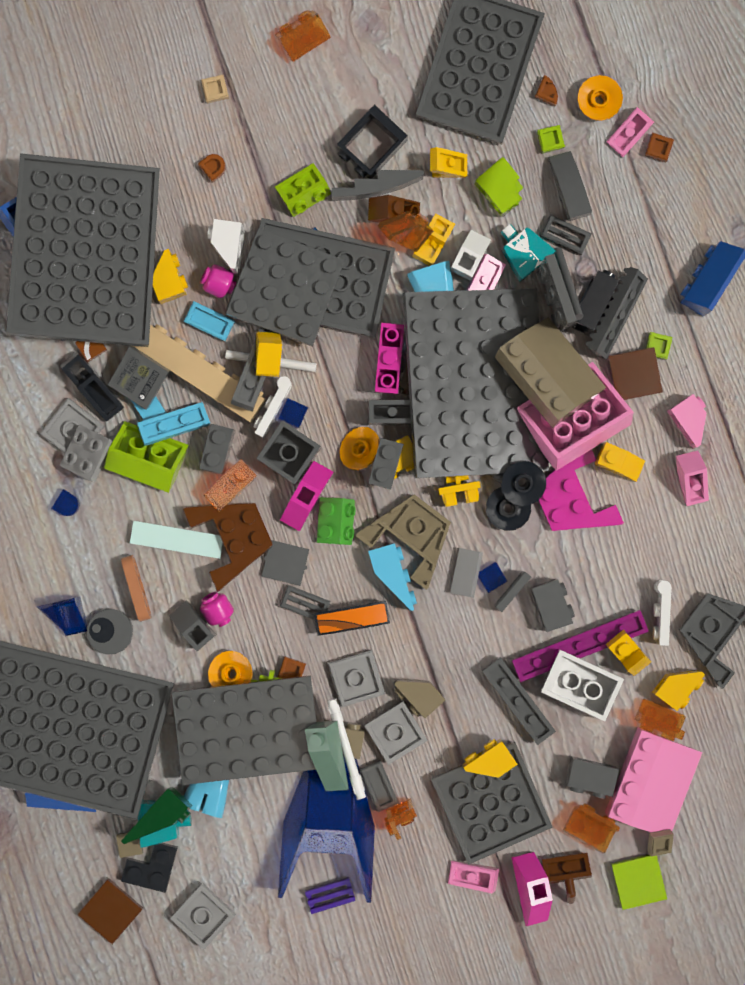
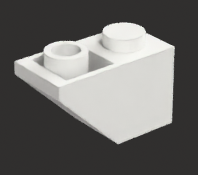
(470, 255)

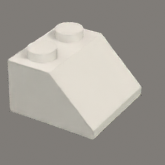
(228, 242)

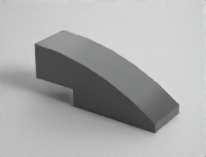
(570, 186)

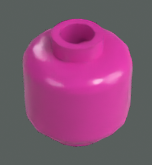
(217, 281)
(216, 609)

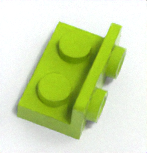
(303, 190)

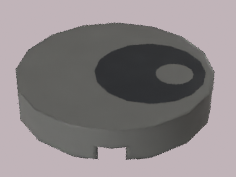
(110, 631)

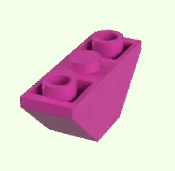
(389, 358)
(306, 495)
(532, 888)

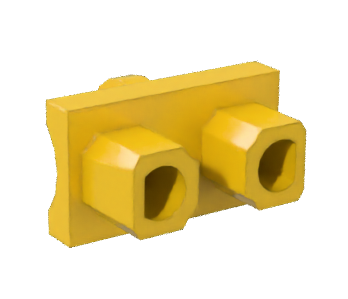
(470, 490)

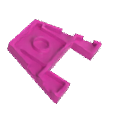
(567, 504)

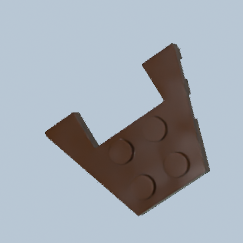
(241, 534)

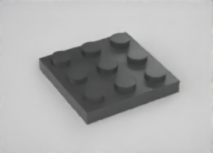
(556, 293)

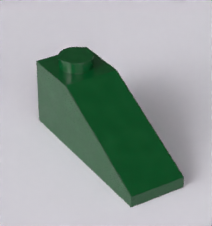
(165, 812)

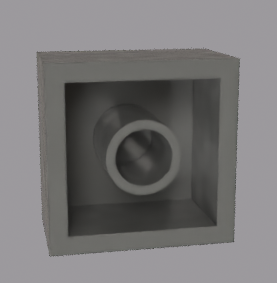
(289, 452)

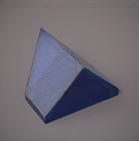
(66, 615)

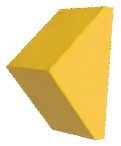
(268, 354)

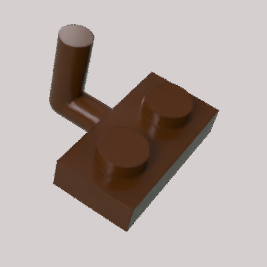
(567, 870)

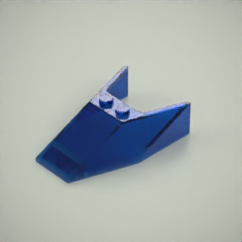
(327, 824)

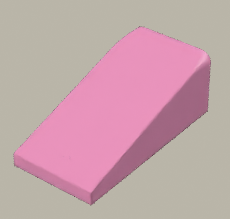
(630, 132)
(473, 876)

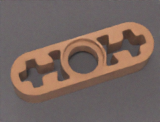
(136, 588)

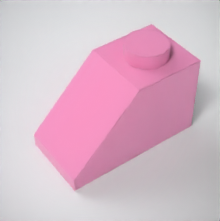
(690, 419)
(692, 477)

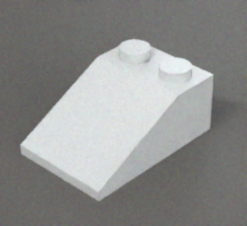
(582, 685)

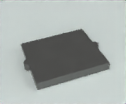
(285, 563)

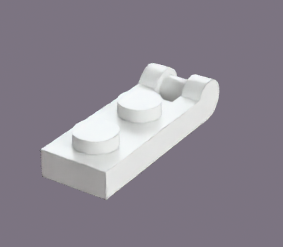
(273, 406)
(662, 612)

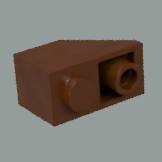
(388, 206)

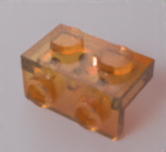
(302, 34)
(660, 718)
(591, 827)

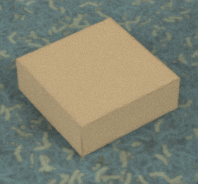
(215, 89)

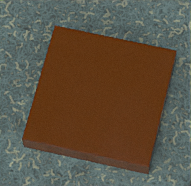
(636, 373)
(110, 911)

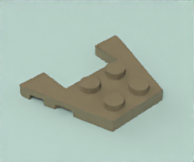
(418, 528)

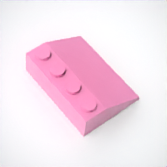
(583, 429)
(653, 782)

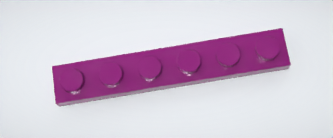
(578, 645)

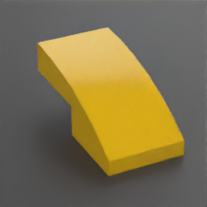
(434, 244)

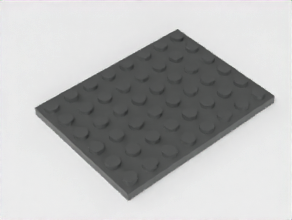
(83, 251)
(458, 390)
(78, 729)

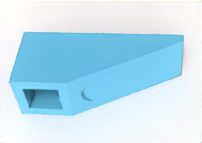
(389, 569)

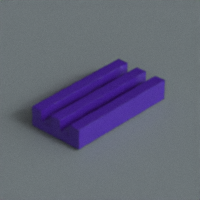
(315, 909)

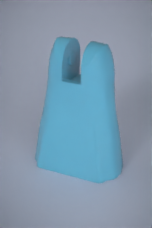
(432, 278)
(208, 797)

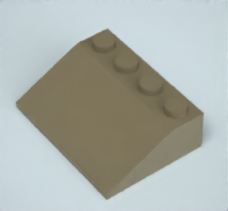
(549, 371)

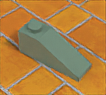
(327, 754)

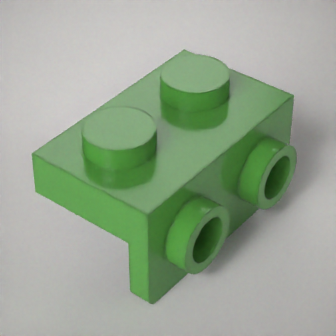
(336, 521)

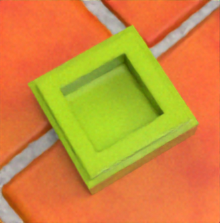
(550, 139)
(661, 343)

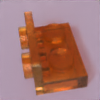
(400, 814)

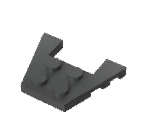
(710, 629)

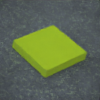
(639, 881)

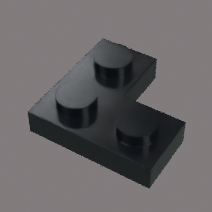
(153, 874)

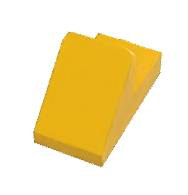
(447, 163)
(628, 653)

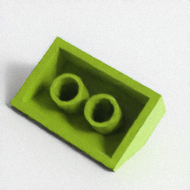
(150, 464)

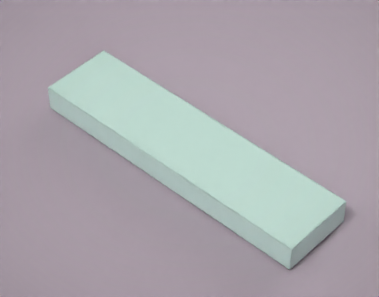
(176, 539)

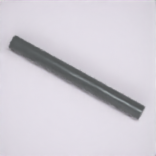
(568, 282)

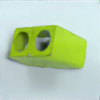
(500, 186)

